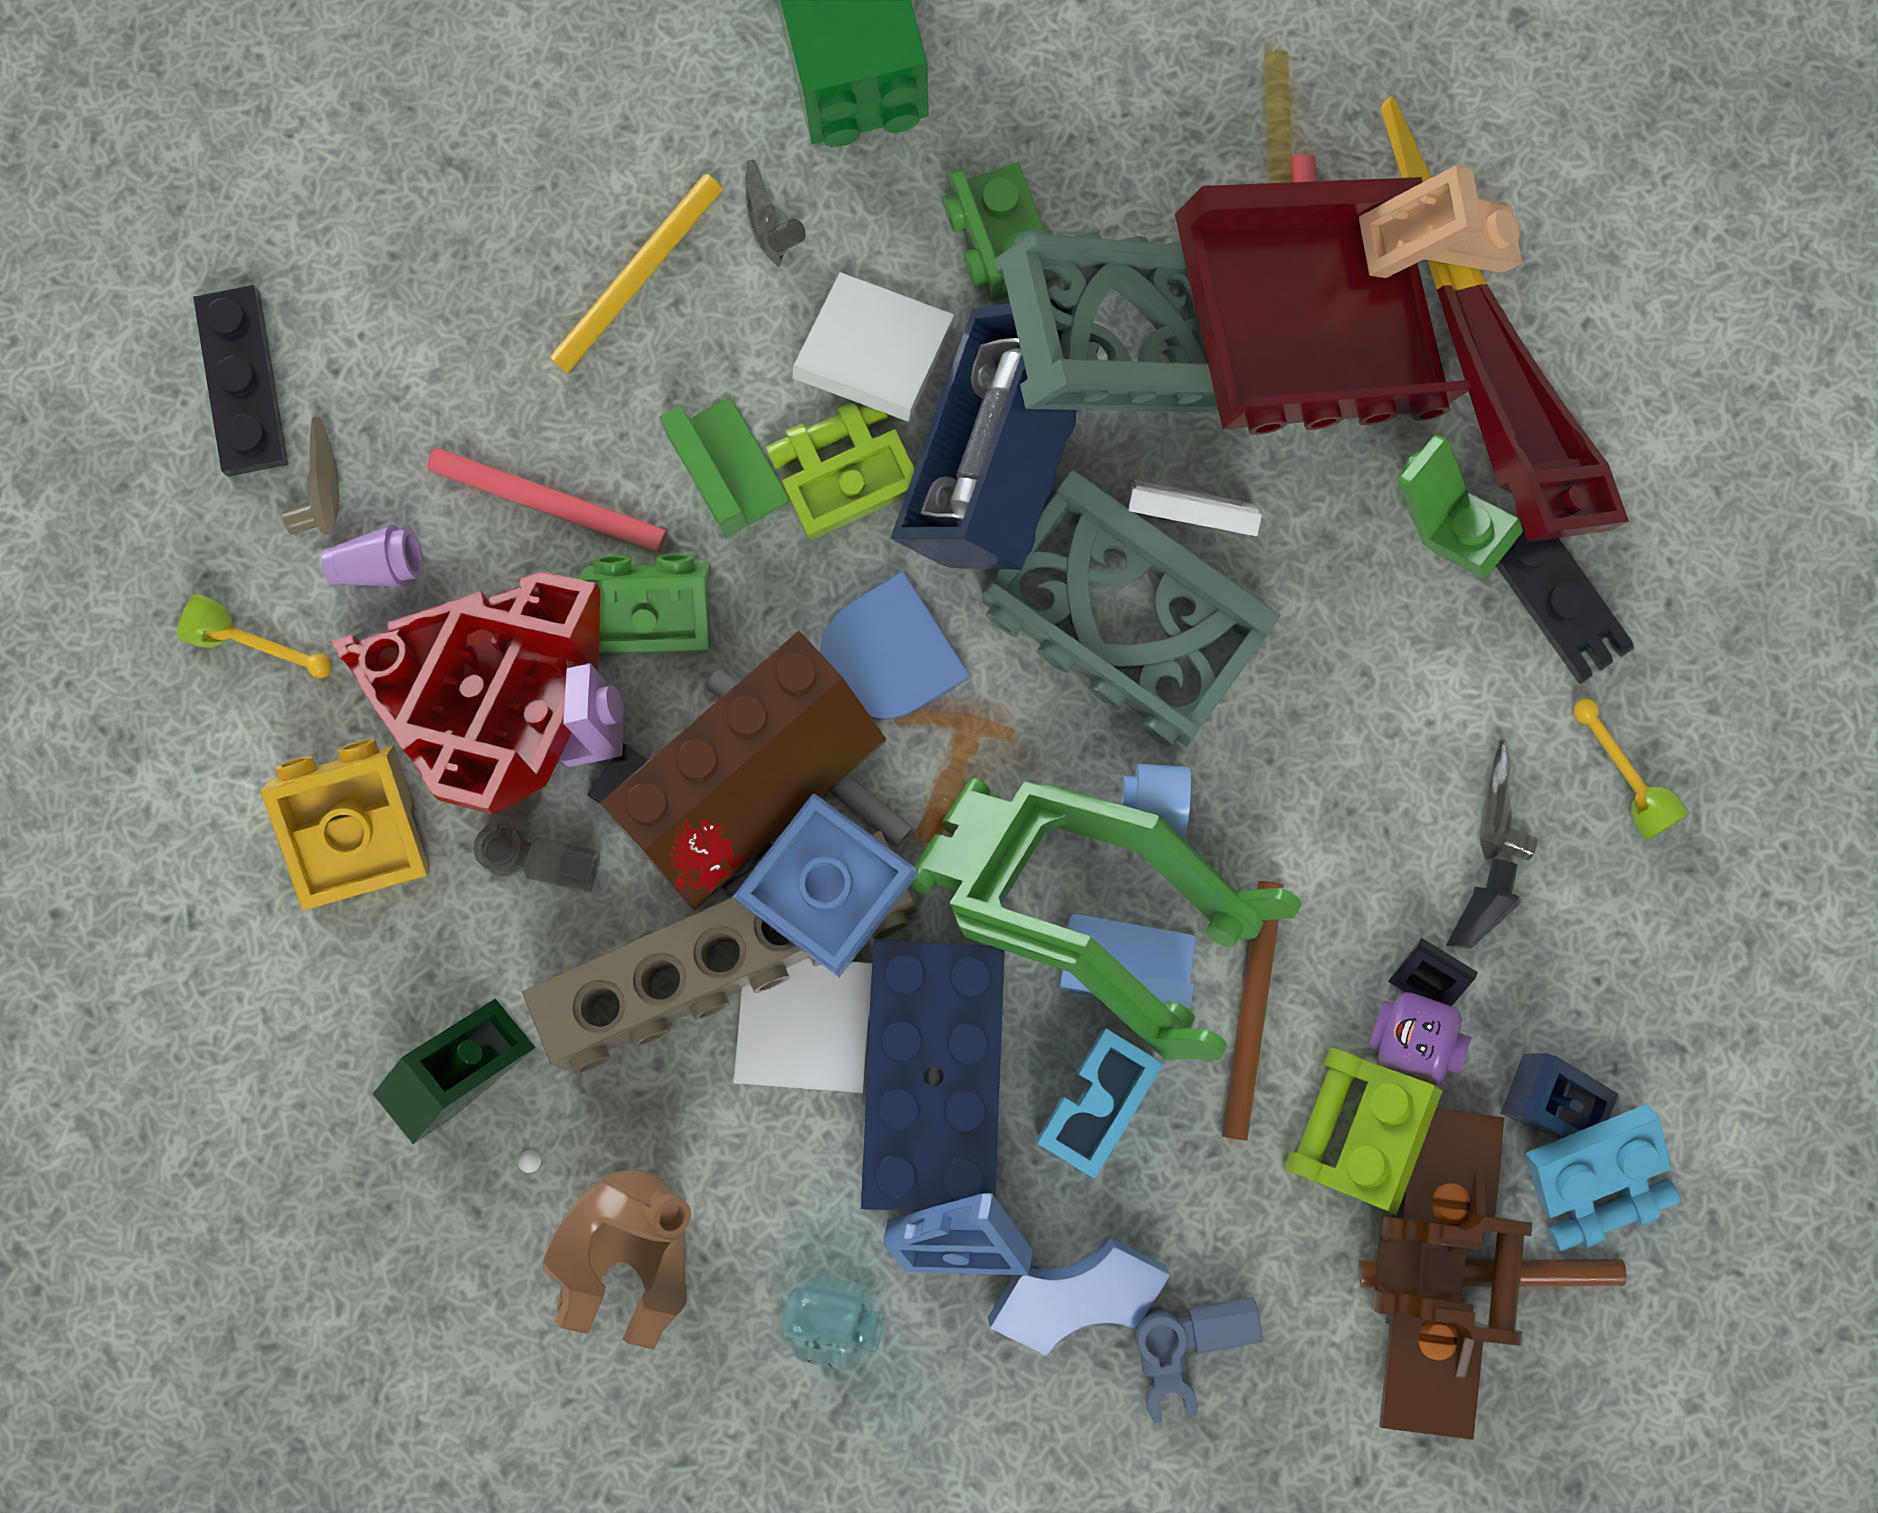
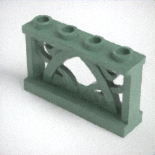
(1068, 370)
(1217, 603)

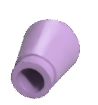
(375, 559)

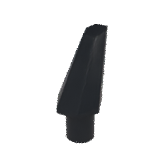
(1487, 906)

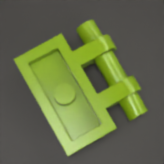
(850, 483)

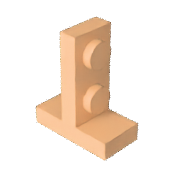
(1441, 224)

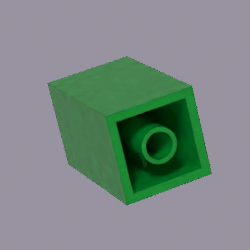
(856, 66)

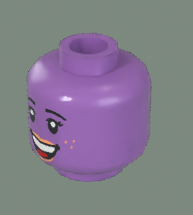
(1419, 1038)

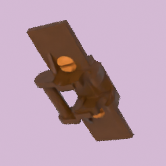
(1420, 1276)

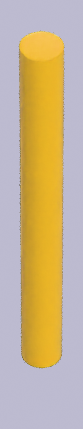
(636, 273)

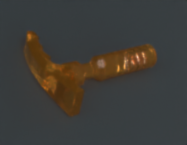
(951, 779)

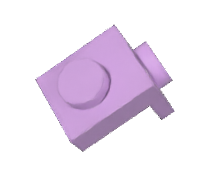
(593, 716)

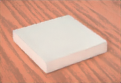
(873, 346)
(1194, 507)
(806, 1030)

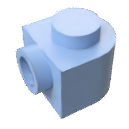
(1160, 791)

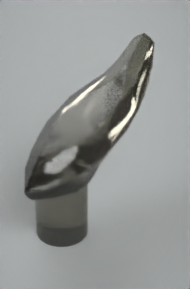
(768, 233)
(1496, 817)

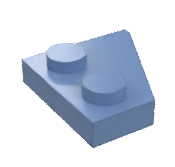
(959, 1238)

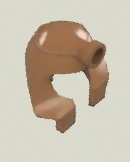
(629, 1221)

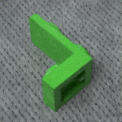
(1451, 518)

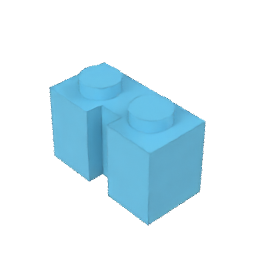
(1116, 1085)

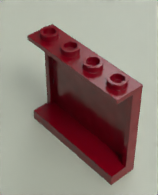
(1297, 318)

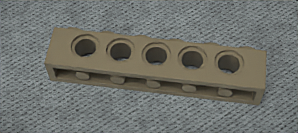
(565, 1002)

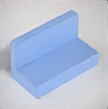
(1152, 955)

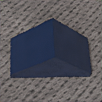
(1556, 1096)

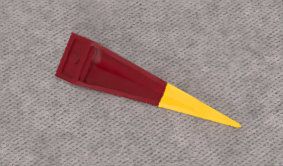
(1529, 434)

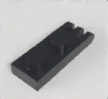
(1563, 604)

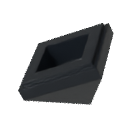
(1433, 974)

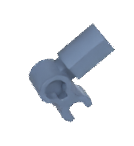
(1206, 1328)

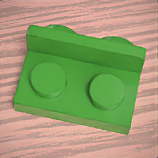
(992, 213)
(652, 604)

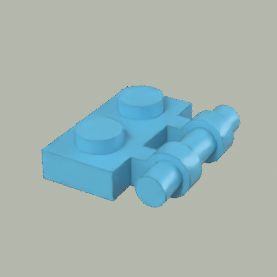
(1596, 1164)

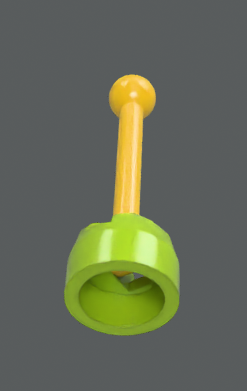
(209, 624)
(1652, 807)

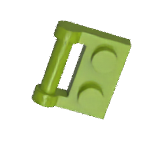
(1382, 1137)

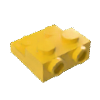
(345, 823)

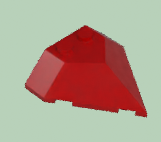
(482, 686)

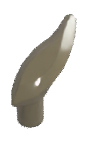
(322, 486)

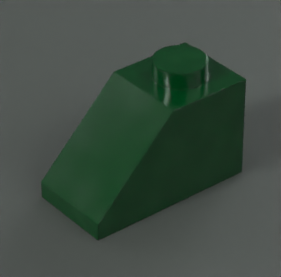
(452, 1070)

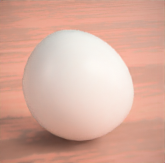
(529, 1160)

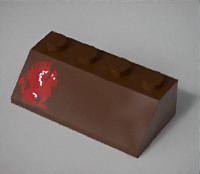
(744, 770)

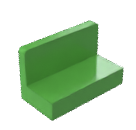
(725, 464)

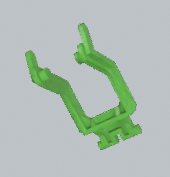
(994, 844)

